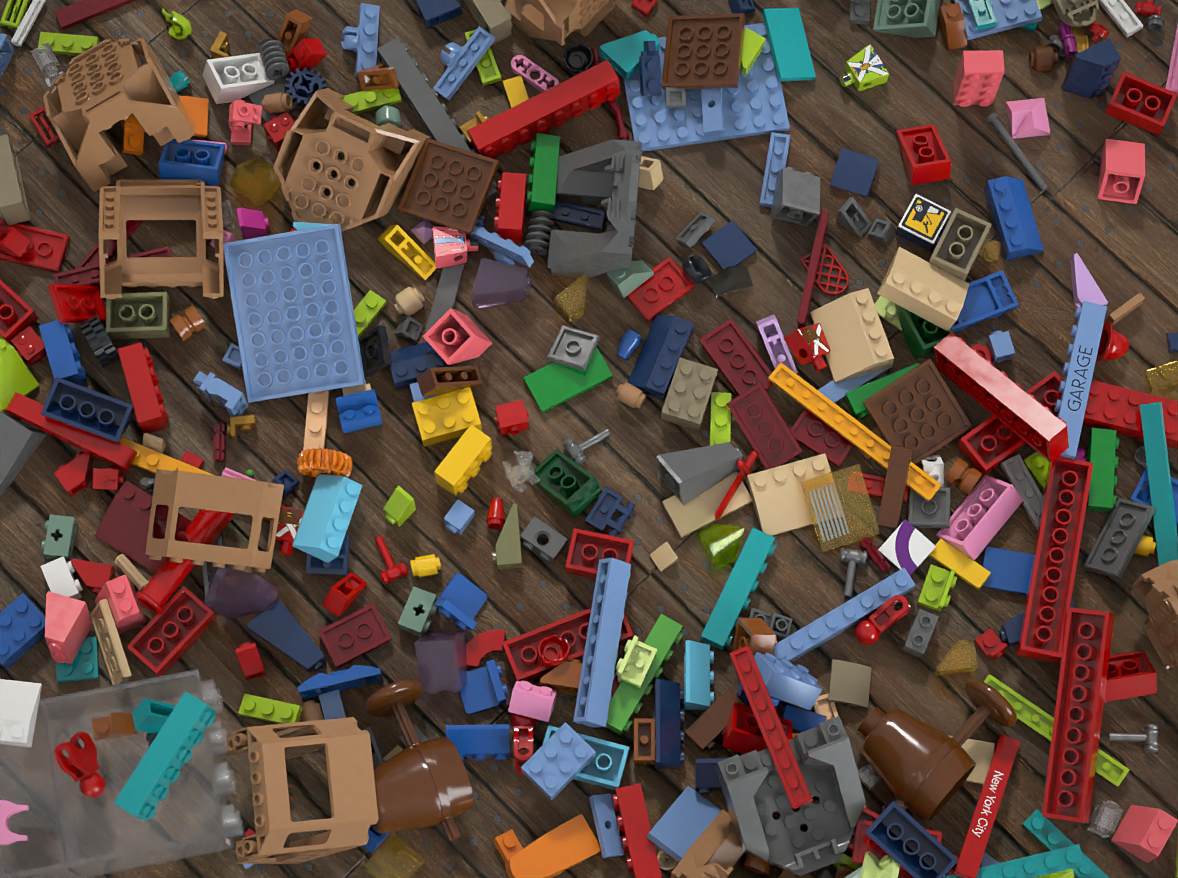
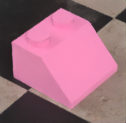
(532, 701)

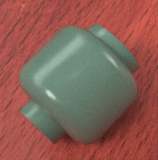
(388, 115)

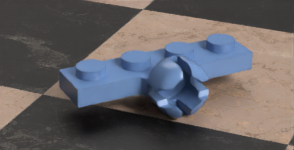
(364, 38)
(462, 61)
(505, 250)

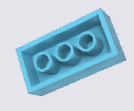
(607, 765)

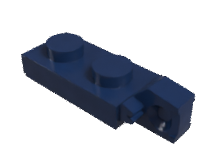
(650, 70)

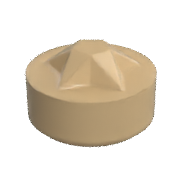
(666, 861)

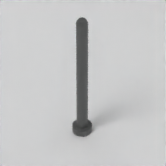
(993, 118)

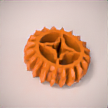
(324, 461)

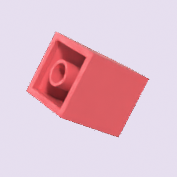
(1121, 171)
(456, 338)
(122, 603)
(65, 626)
(1144, 831)

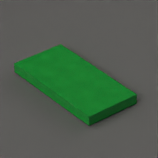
(560, 383)

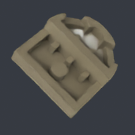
(1076, 12)

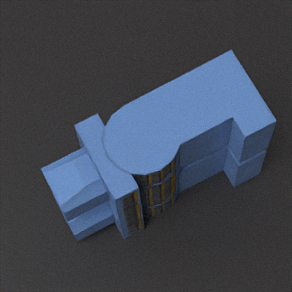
(221, 393)

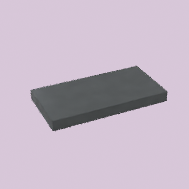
(1119, 538)

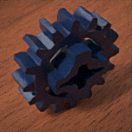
(309, 81)

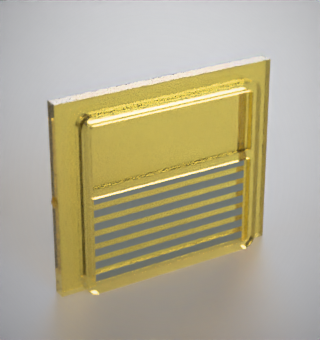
(840, 507)

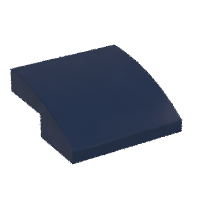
(854, 172)
(337, 566)

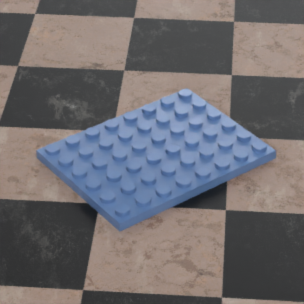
(748, 110)
(294, 313)

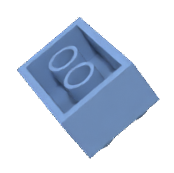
(788, 681)
(558, 761)

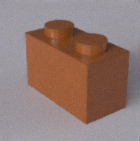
(644, 741)

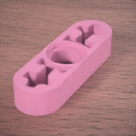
(520, 71)

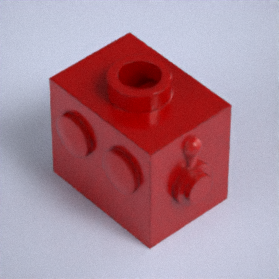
(277, 128)
(29, 346)
(511, 417)
(108, 478)

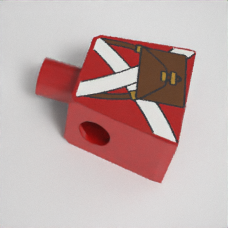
(809, 345)
(287, 528)

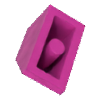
(252, 223)

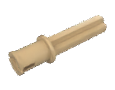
(131, 572)

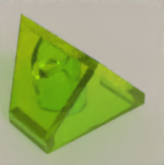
(722, 543)

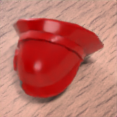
(1112, 344)

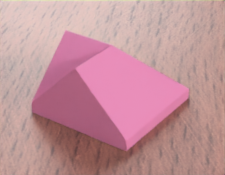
(1027, 118)

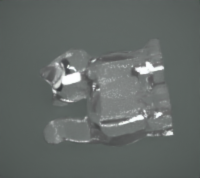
(521, 472)

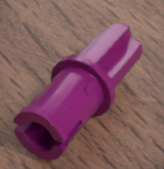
(1068, 40)

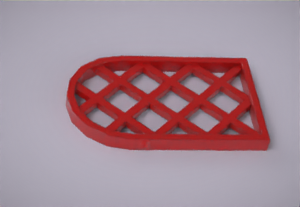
(840, 267)

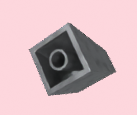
(796, 197)

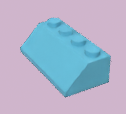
(327, 516)

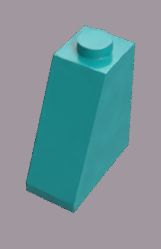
(625, 52)

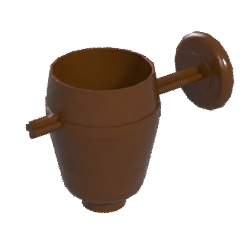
(921, 762)
(423, 782)

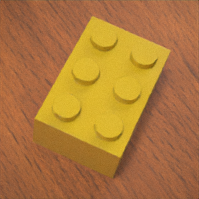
(446, 416)
(463, 460)

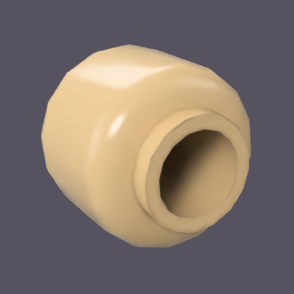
(409, 301)

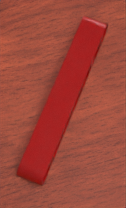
(104, 449)

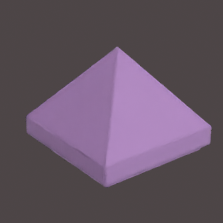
(423, 231)

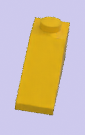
(407, 251)

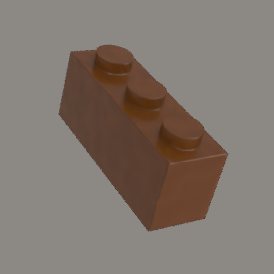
(448, 379)
(712, 722)

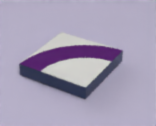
(907, 547)

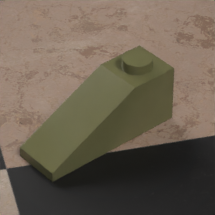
(508, 544)

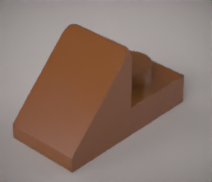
(378, 78)
(113, 726)

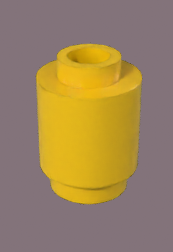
(1145, 546)
(425, 565)

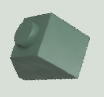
(627, 280)

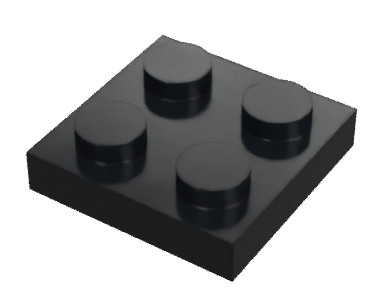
(374, 350)

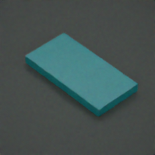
(788, 44)

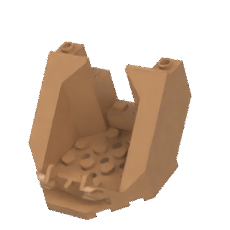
(558, 18)
(105, 88)
(375, 158)
(1160, 596)
(716, 852)

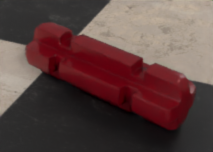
(219, 442)
(875, 555)

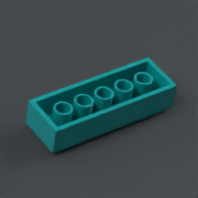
(165, 757)

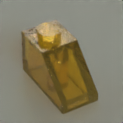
(572, 300)
(958, 659)

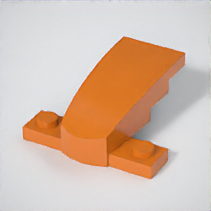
(134, 132)
(550, 854)

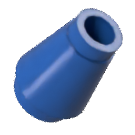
(628, 344)

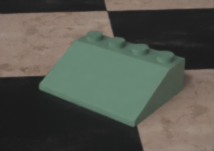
(907, 17)

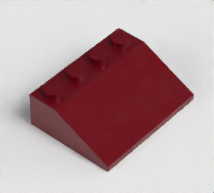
(127, 524)

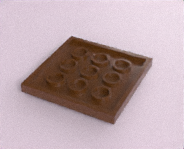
(703, 51)
(448, 186)
(918, 412)

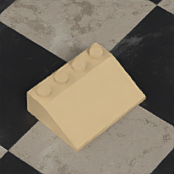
(924, 289)
(854, 336)
(780, 495)

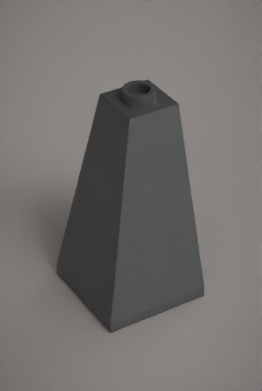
(17, 445)
(697, 469)

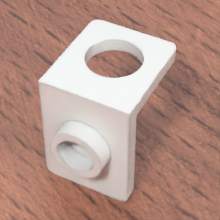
(934, 469)

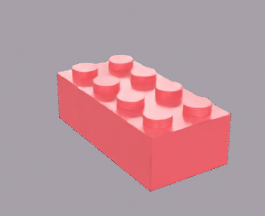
(978, 78)

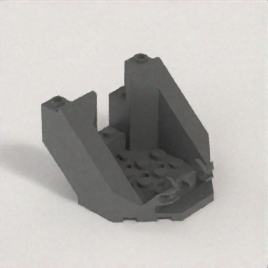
(603, 177)
(756, 791)

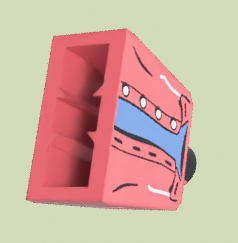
(451, 246)

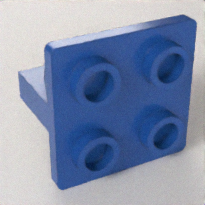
(358, 411)

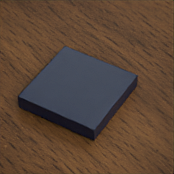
(729, 246)

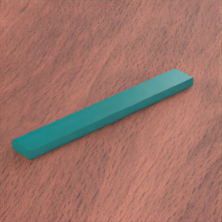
(1160, 482)

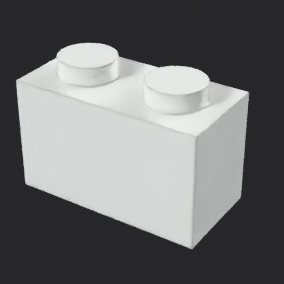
(60, 578)

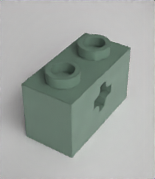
(64, 546)
(409, 620)

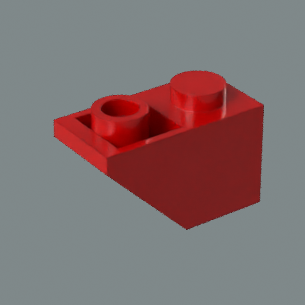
(306, 54)
(76, 473)
(250, 660)

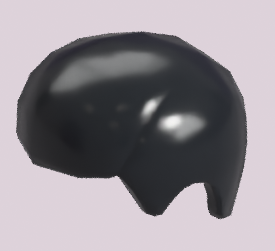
(578, 58)
(696, 269)

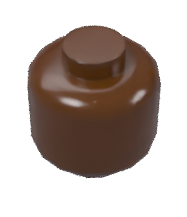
(1043, 58)

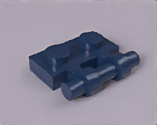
(604, 509)

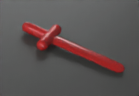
(744, 471)

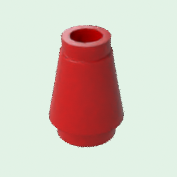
(496, 516)

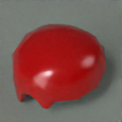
(553, 650)

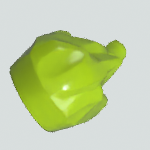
(181, 26)

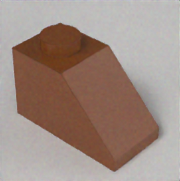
(953, 26)
(294, 29)

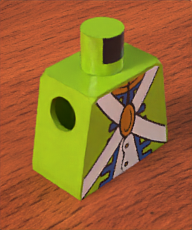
(864, 70)

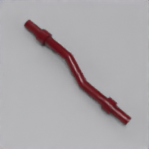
(622, 133)

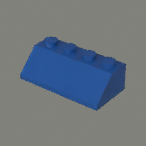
(1013, 217)

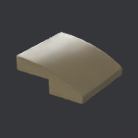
(849, 683)

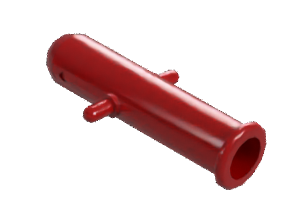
(167, 578)

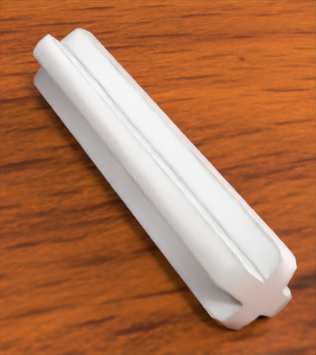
(27, 22)

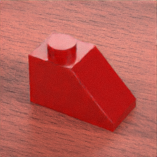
(13, 241)
(94, 573)
(344, 594)

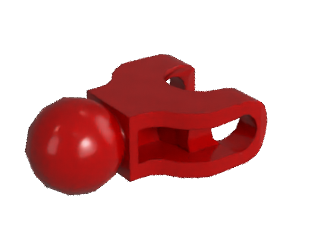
(869, 630)
(523, 739)
(82, 764)

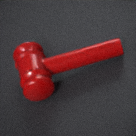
(1147, 8)
(393, 572)

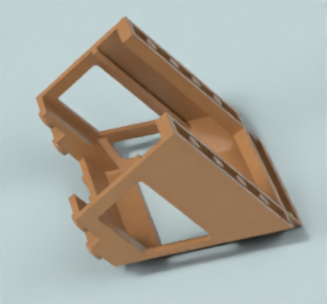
(160, 201)
(215, 494)
(349, 782)

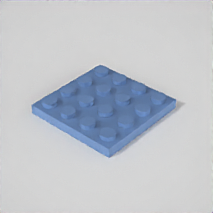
(1008, 15)

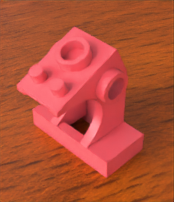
(240, 115)

